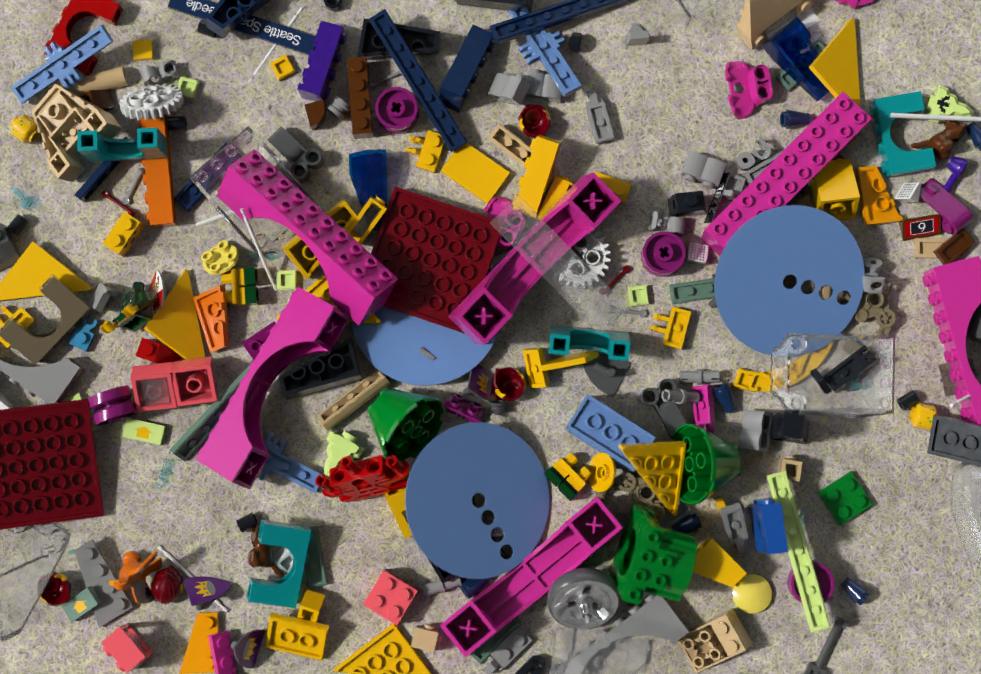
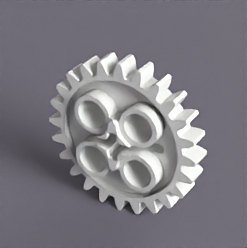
(151, 101)
(595, 247)

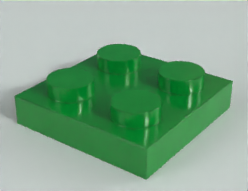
(844, 498)

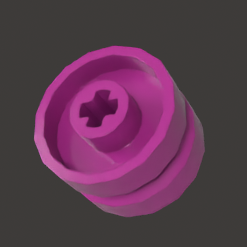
(394, 99)
(671, 246)
(112, 406)
(824, 578)

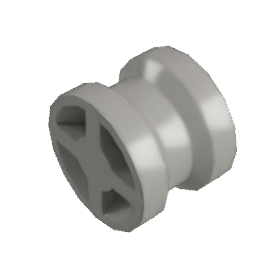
(338, 108)

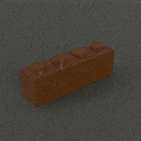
(360, 97)

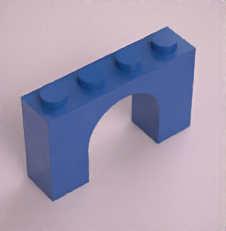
(768, 526)

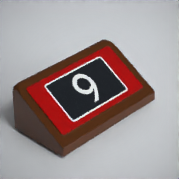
(920, 227)

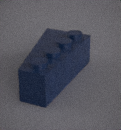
(231, 13)
(465, 68)

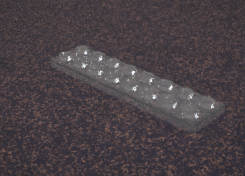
(559, 264)

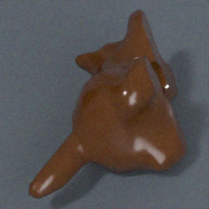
(943, 141)
(261, 554)

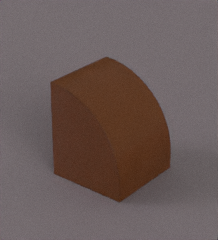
(100, 98)
(316, 113)

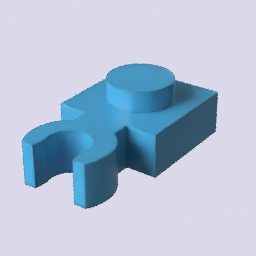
(83, 337)

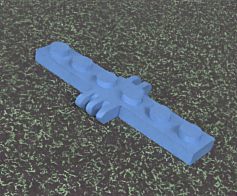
(546, 48)
(62, 64)
(287, 466)

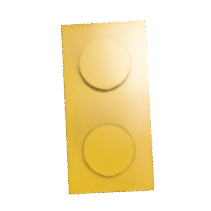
(123, 234)

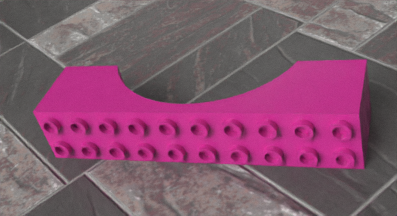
(791, 169)
(354, 275)
(506, 285)
(955, 296)
(236, 442)
(532, 578)

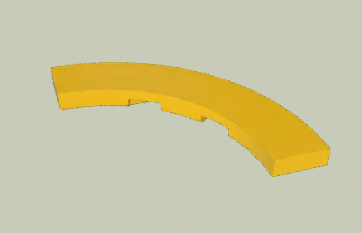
(752, 380)

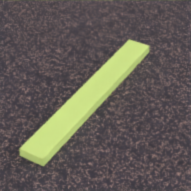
(799, 553)

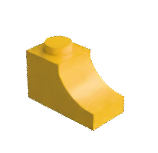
(311, 606)

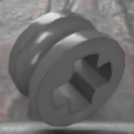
(497, 406)

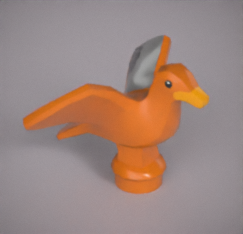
(135, 574)

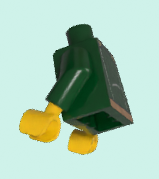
(134, 310)

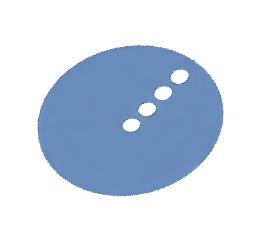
(780, 244)
(396, 344)
(440, 496)

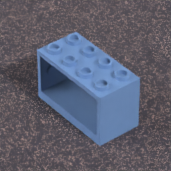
(605, 430)

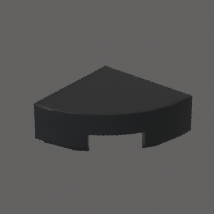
(821, 381)

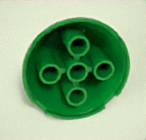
(405, 422)
(708, 463)

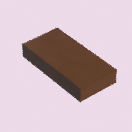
(954, 247)

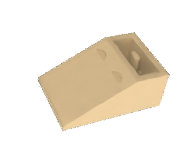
(715, 640)

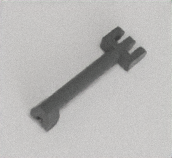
(817, 668)

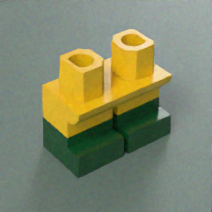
(243, 286)
(574, 482)

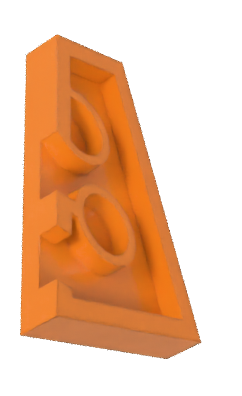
(213, 317)

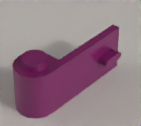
(954, 213)

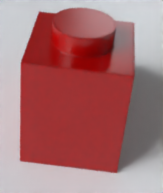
(156, 352)

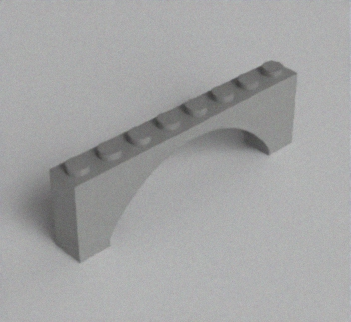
(48, 381)
(651, 619)

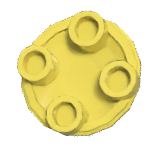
(220, 258)
(753, 594)

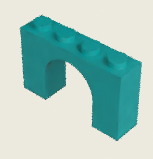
(148, 145)
(895, 160)
(612, 343)
(285, 590)

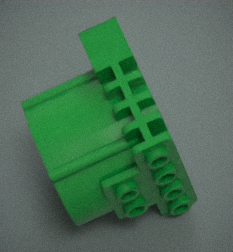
(652, 558)

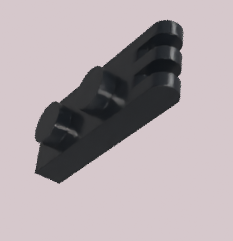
(849, 369)

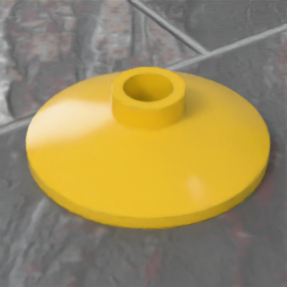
(602, 472)

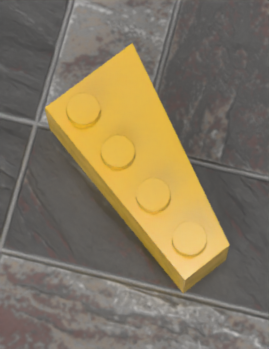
(301, 254)

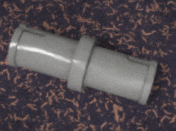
(699, 377)
(680, 396)
(437, 586)

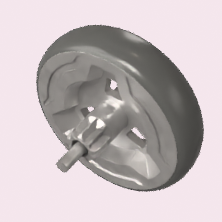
(575, 587)

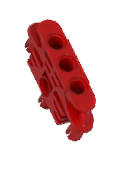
(364, 478)

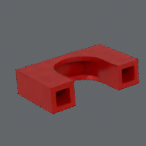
(77, 9)

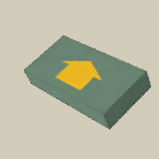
(81, 604)

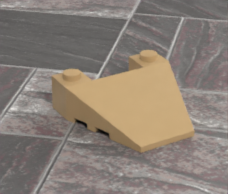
(761, 14)
(59, 119)

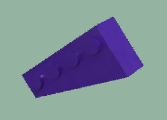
(322, 62)

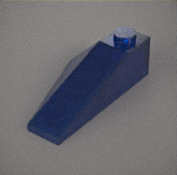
(794, 54)
(370, 176)

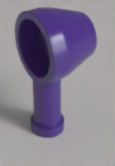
(956, 166)

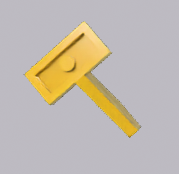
(537, 365)

